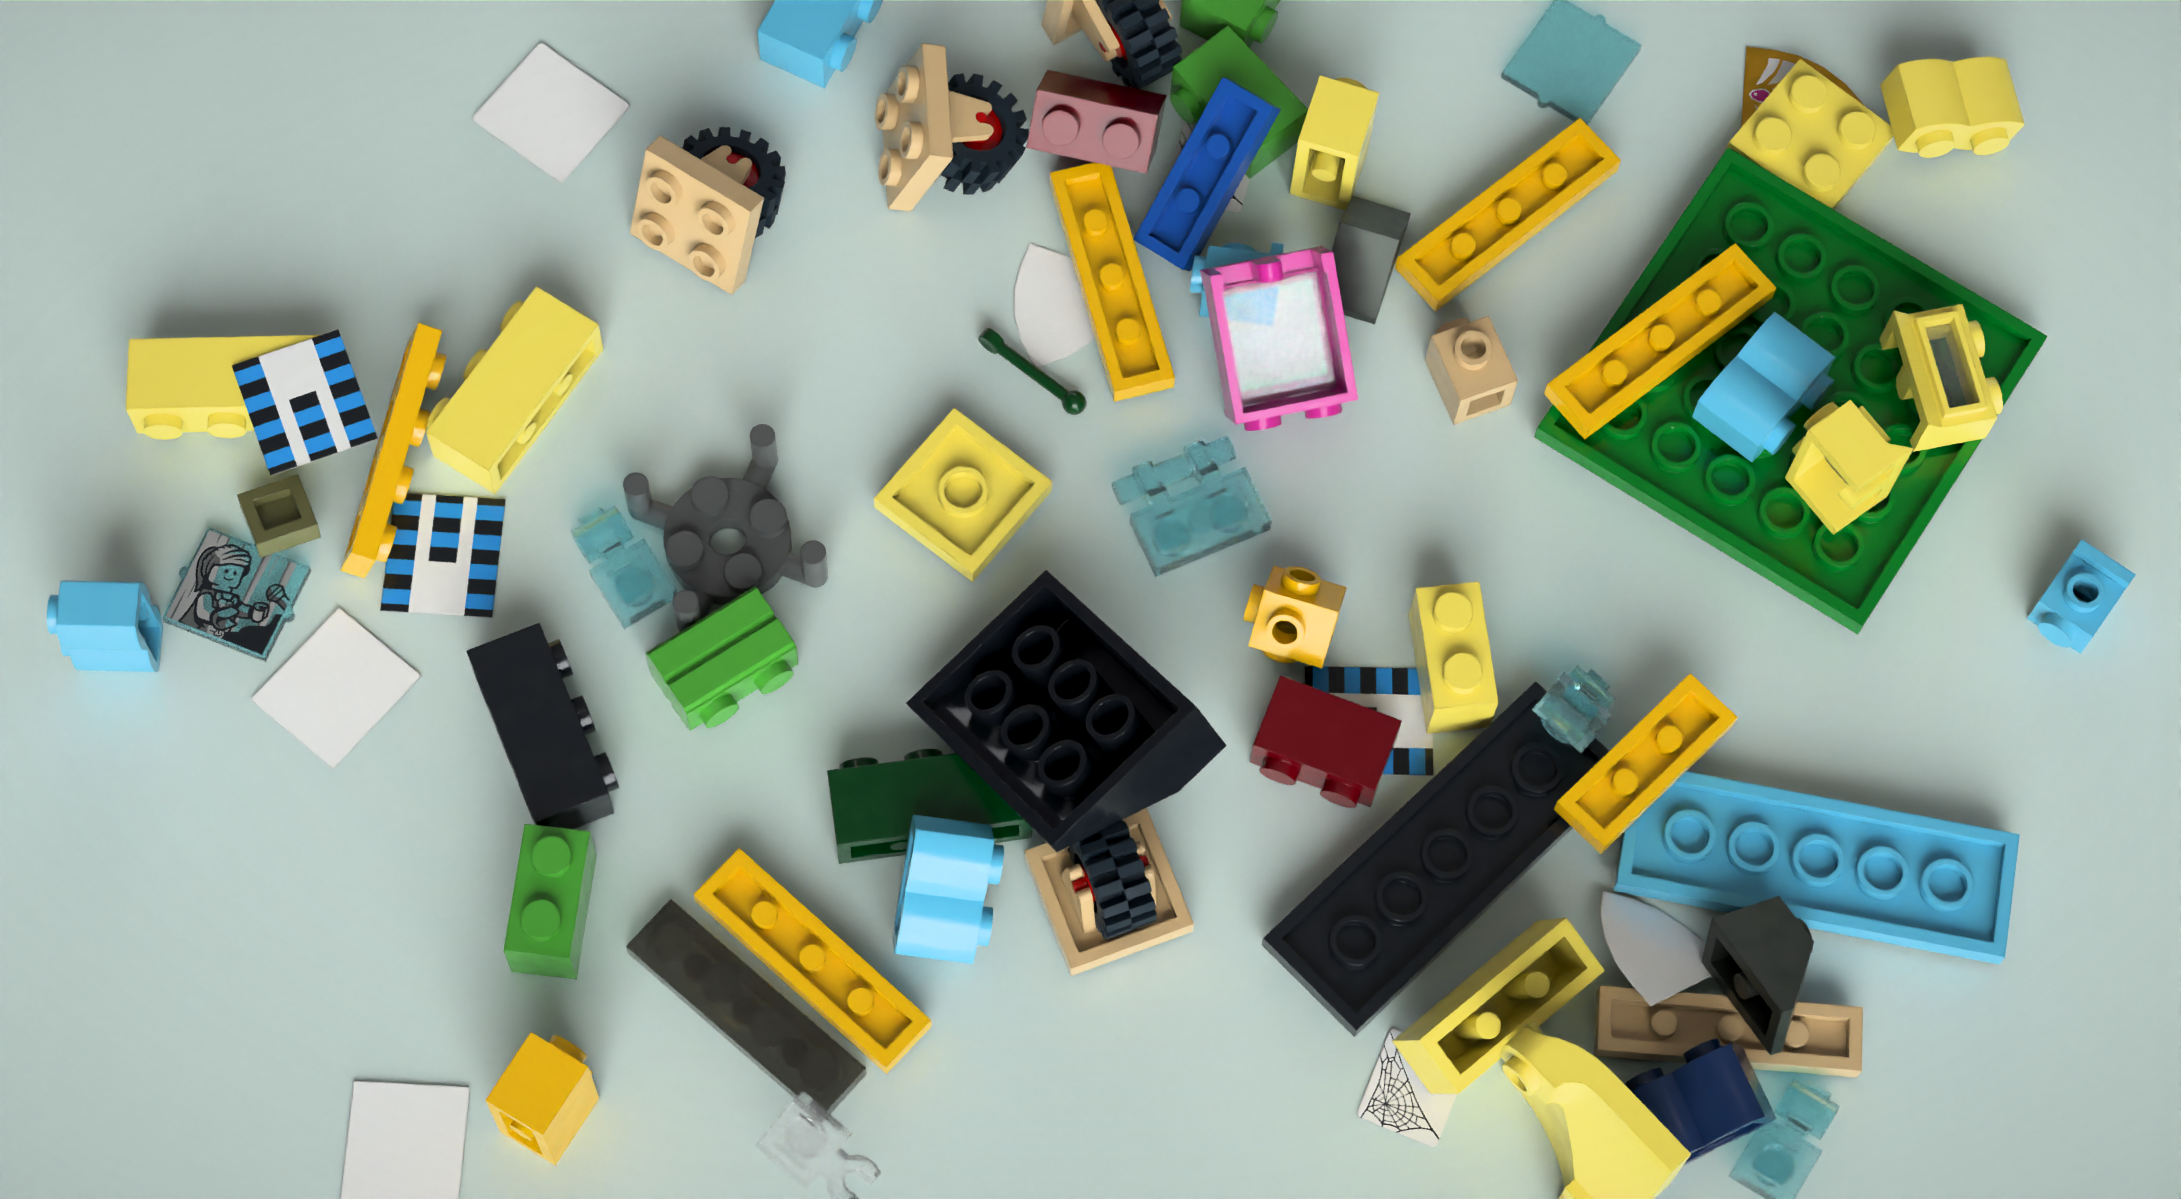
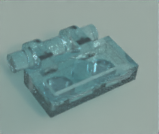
(1198, 520)

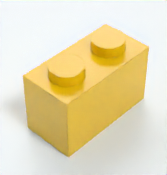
(544, 1096)

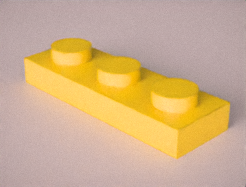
(1645, 763)

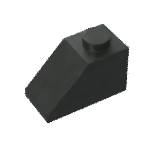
(1760, 965)

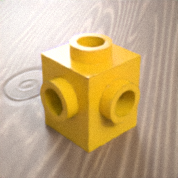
(1294, 615)

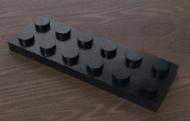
(1432, 867)

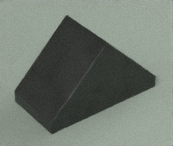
(1366, 255)

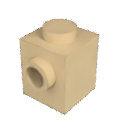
(1470, 368)

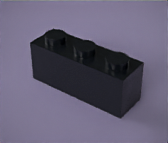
(544, 729)

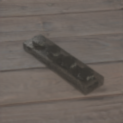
(745, 1008)

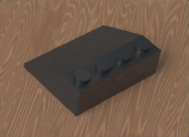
(1065, 717)

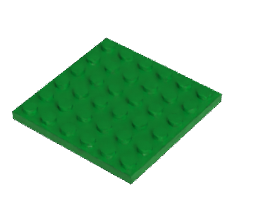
(1840, 292)

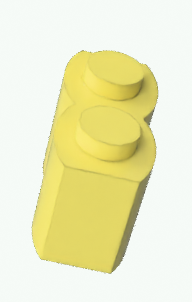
(1952, 105)

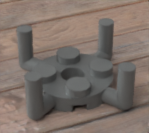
(720, 505)

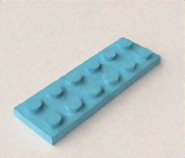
(1830, 863)

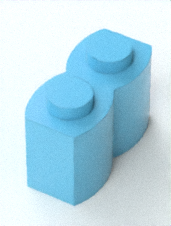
(1764, 388)
(106, 625)
(945, 889)

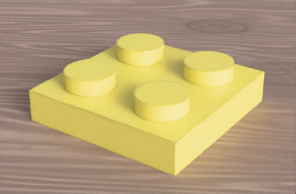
(1813, 135)
(963, 494)

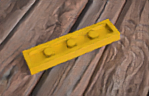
(1507, 214)
(1111, 281)
(1659, 341)
(388, 477)
(812, 960)

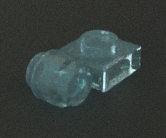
(627, 577)
(1575, 707)
(1778, 1156)

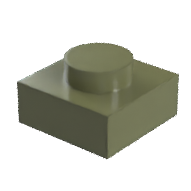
(279, 516)

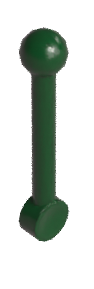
(1072, 401)

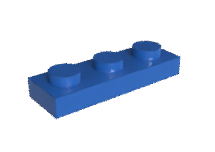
(1206, 174)

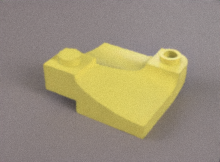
(1594, 1122)

